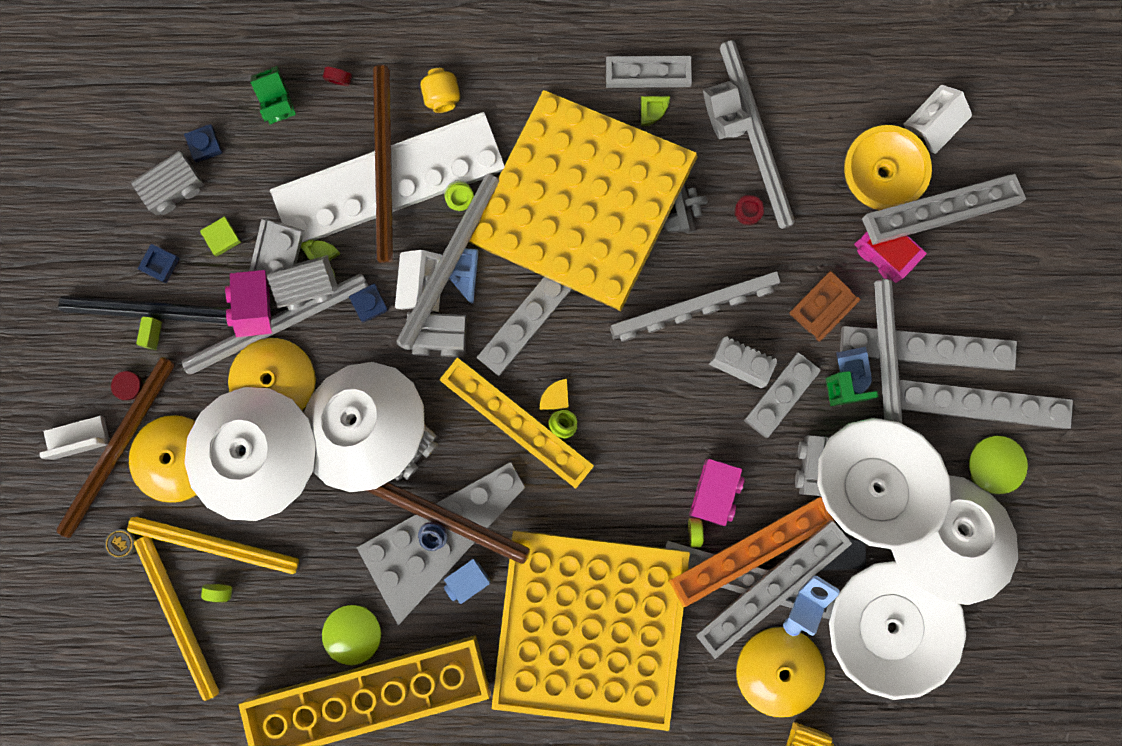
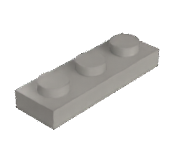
(648, 71)
(782, 395)

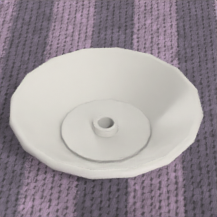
(381, 438)
(275, 461)
(905, 469)
(967, 566)
(911, 658)

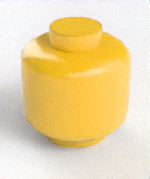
(440, 90)

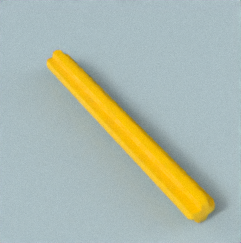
(213, 545)
(176, 618)

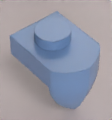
(858, 364)

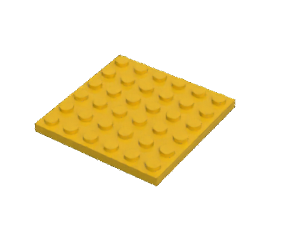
(583, 199)
(590, 631)

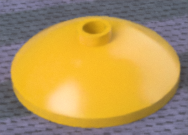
(897, 153)
(285, 362)
(154, 477)
(761, 665)

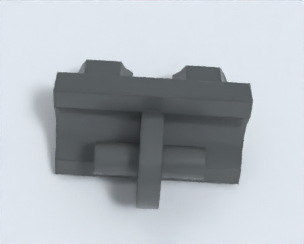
(683, 218)

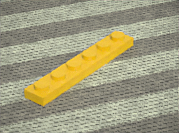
(516, 423)

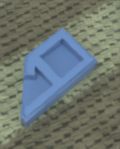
(465, 273)

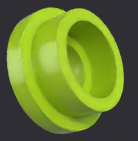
(568, 419)

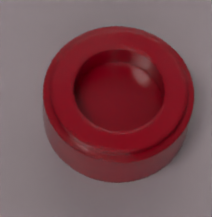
(337, 76)
(749, 210)
(126, 385)

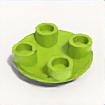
(998, 465)
(351, 634)

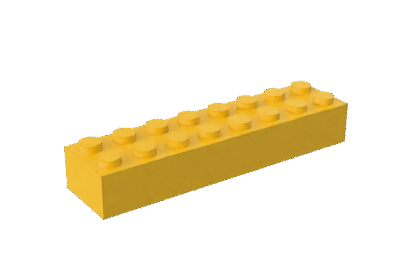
(368, 697)

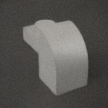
(726, 110)

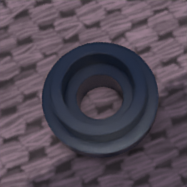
(431, 542)

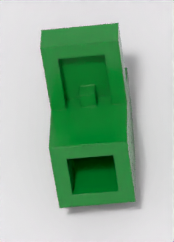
(272, 95)

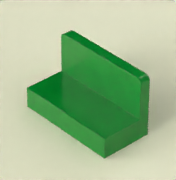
(841, 390)

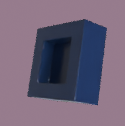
(203, 143)
(158, 263)
(368, 303)

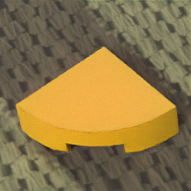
(555, 396)

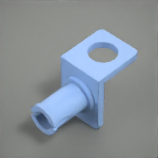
(809, 607)

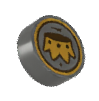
(120, 543)

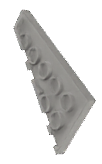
(406, 569)

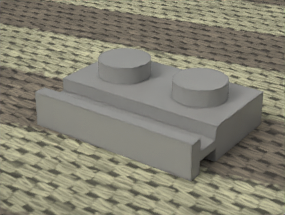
(276, 246)

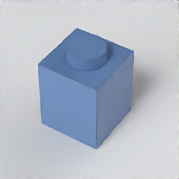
(466, 581)

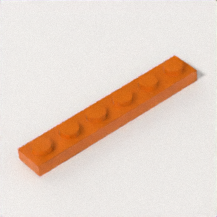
(750, 552)

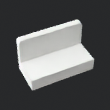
(940, 117)
(413, 276)
(75, 438)

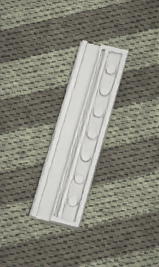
(420, 171)

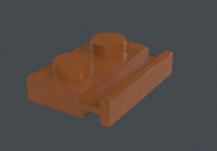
(824, 306)

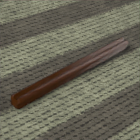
(383, 165)
(115, 447)
(453, 522)

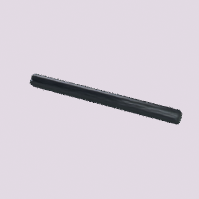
(140, 309)

